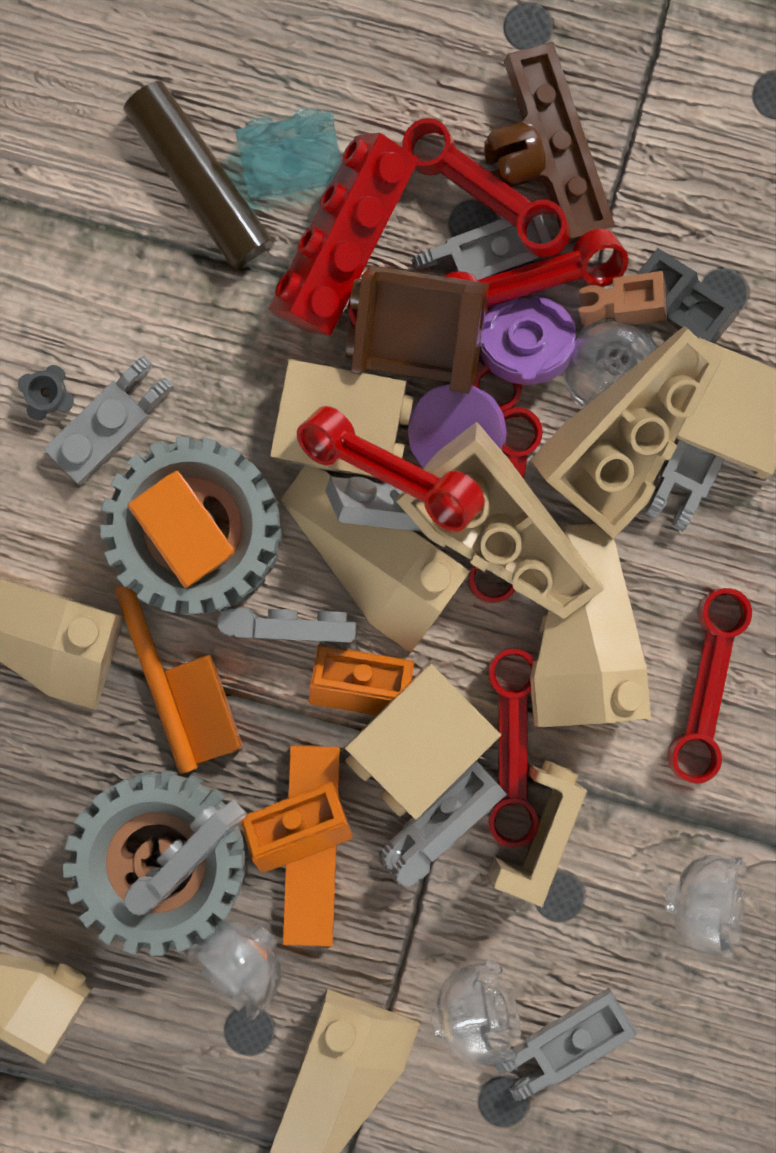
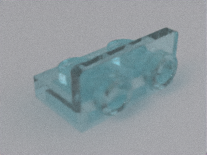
(289, 153)

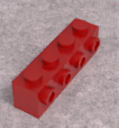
(343, 233)

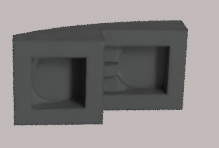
(690, 301)

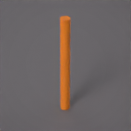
(156, 679)

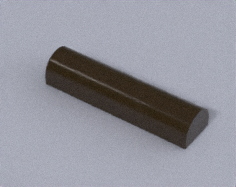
(197, 174)

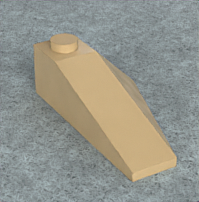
(620, 440)
(512, 532)
(387, 571)
(57, 642)
(593, 658)
(38, 1004)
(343, 1074)

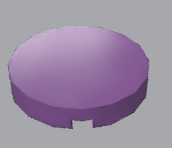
(527, 340)
(446, 414)

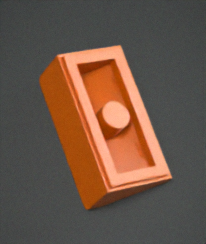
(181, 529)
(357, 679)
(204, 709)
(296, 828)

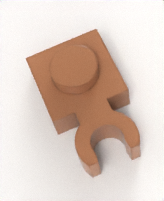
(631, 300)

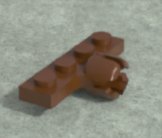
(549, 142)

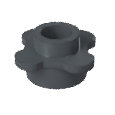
(35, 383)

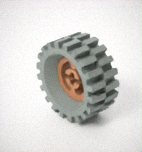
(212, 475)
(103, 863)

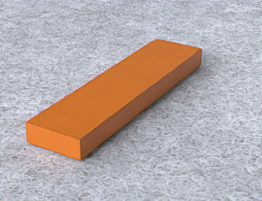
(311, 879)

